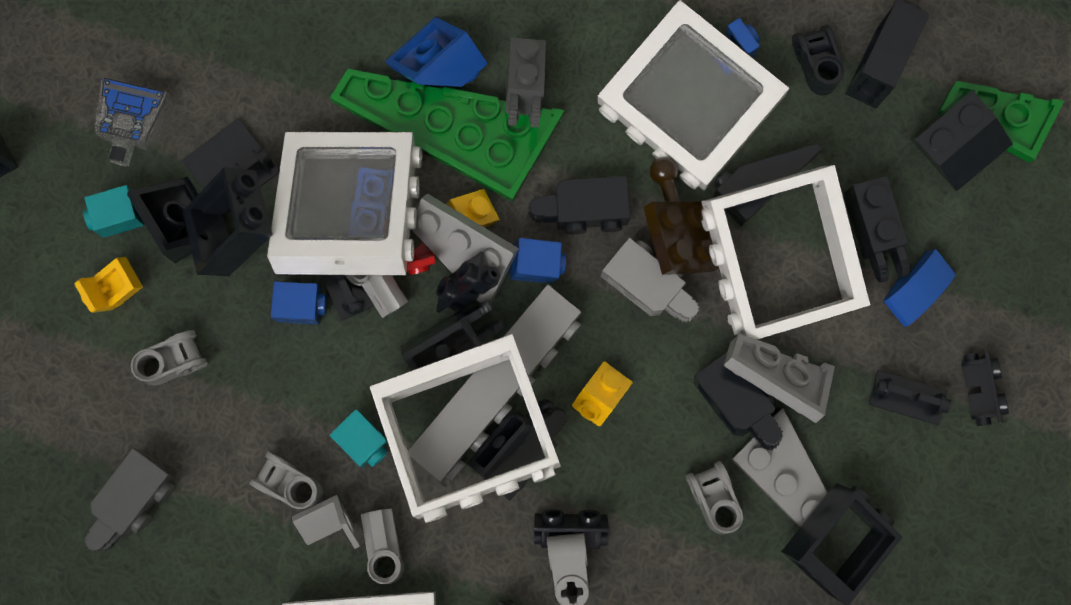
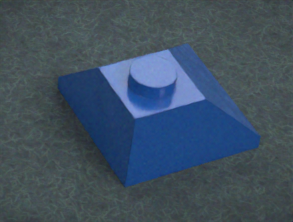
(438, 56)

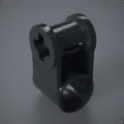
(818, 53)

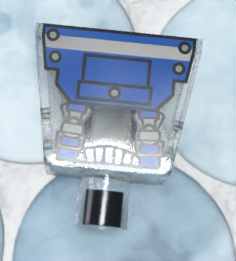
(130, 118)

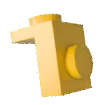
(475, 207)
(109, 286)
(601, 394)

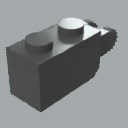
(525, 80)
(127, 499)

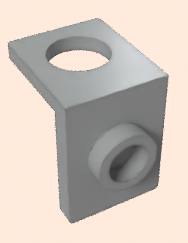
(325, 520)

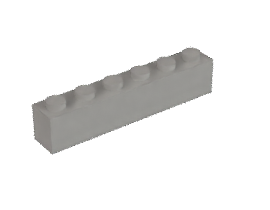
(489, 390)

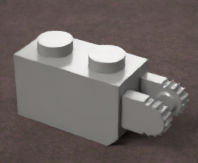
(640, 279)

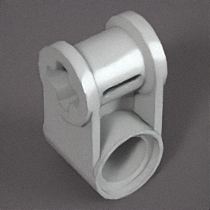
(171, 358)
(281, 480)
(715, 496)
(569, 563)

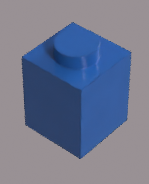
(537, 261)
(298, 303)

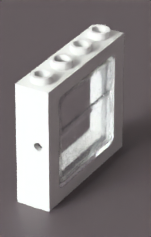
(691, 95)
(345, 203)

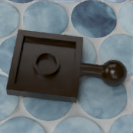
(677, 226)

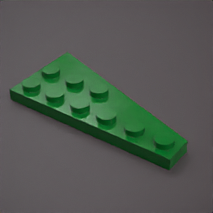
(452, 127)

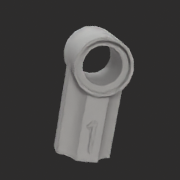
(382, 291)
(382, 541)

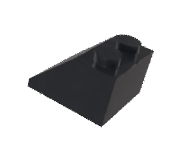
(962, 139)

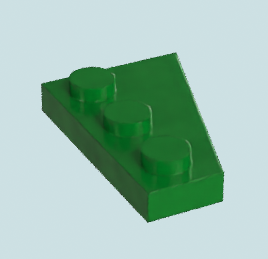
(1021, 116)

